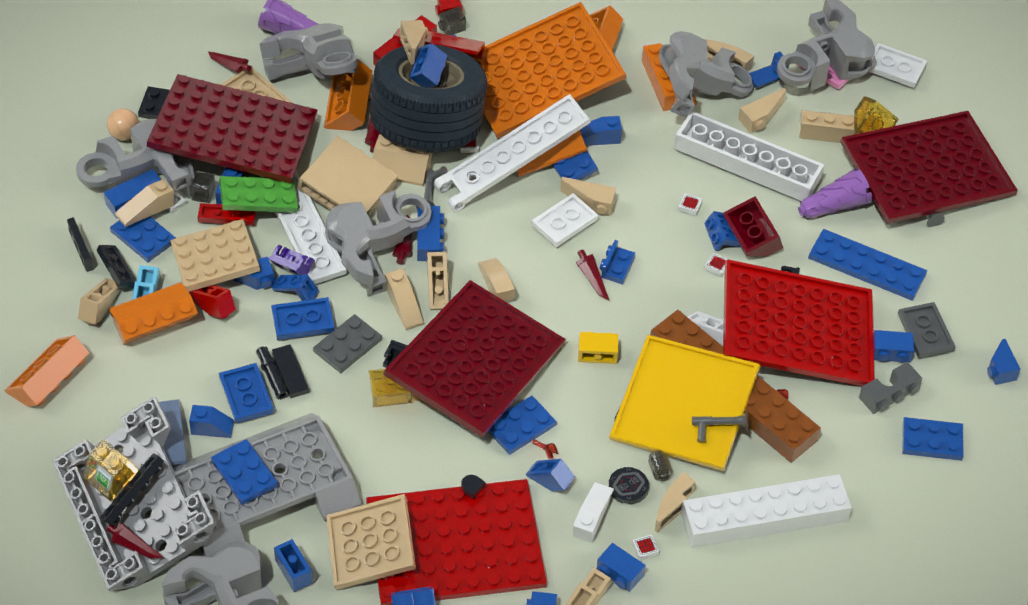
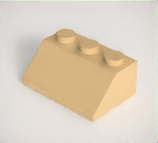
(825, 126)
(408, 164)

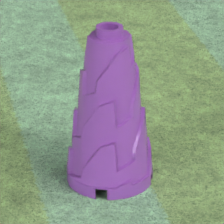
(282, 17)
(842, 194)

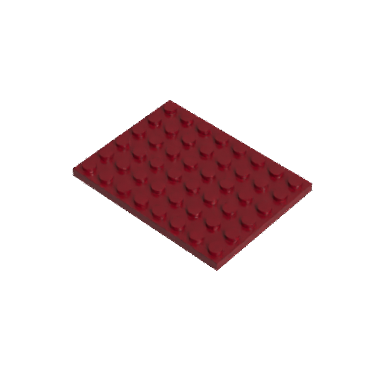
(232, 128)
(928, 166)
(474, 358)

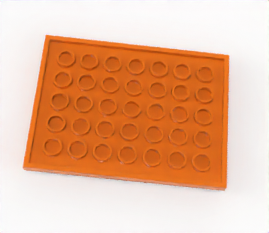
(545, 65)

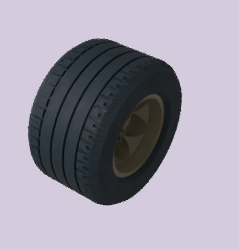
(431, 117)

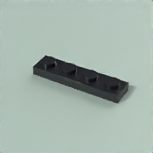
(136, 484)

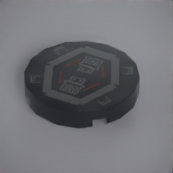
(629, 485)

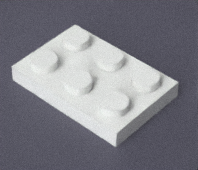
(897, 65)
(564, 220)

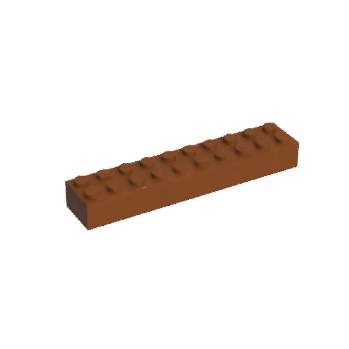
(768, 411)

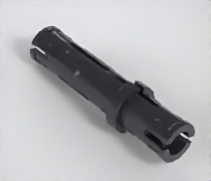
(269, 366)

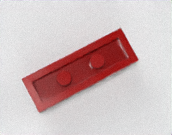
(214, 214)

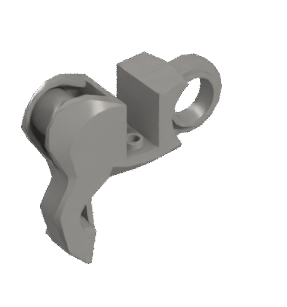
(321, 47)
(842, 48)
(689, 69)
(124, 167)
(356, 238)
(228, 577)

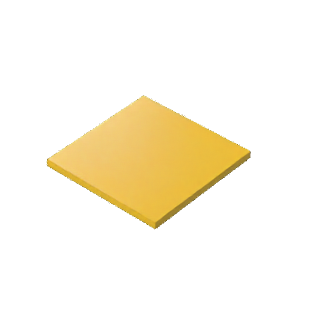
(679, 383)

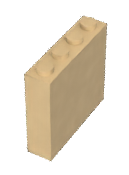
(346, 176)

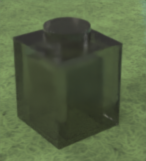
(452, 21)
(203, 187)

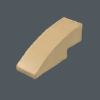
(741, 57)
(497, 279)
(673, 499)
(591, 589)

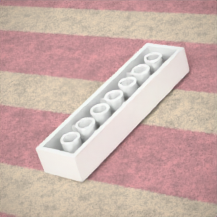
(748, 156)
(765, 510)

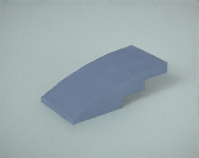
(174, 444)

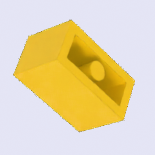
(598, 347)

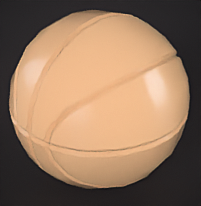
(120, 123)

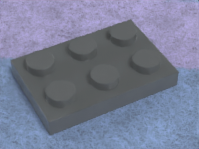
(928, 329)
(347, 343)

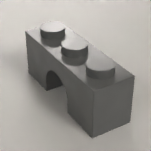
(879, 396)

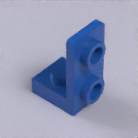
(767, 74)
(299, 283)

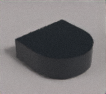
(472, 485)

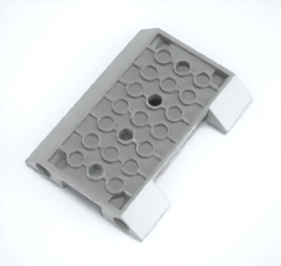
(284, 447)
(174, 518)

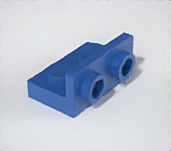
(720, 231)
(617, 263)

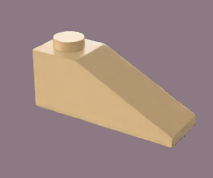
(413, 37)
(758, 113)
(596, 196)
(146, 203)
(437, 279)
(403, 299)
(98, 301)

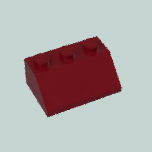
(753, 228)

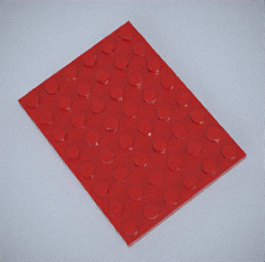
(798, 323)
(470, 543)

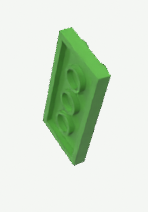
(257, 194)

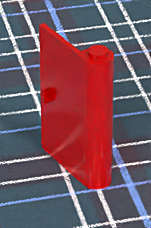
(468, 46)

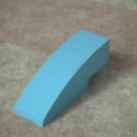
(147, 281)

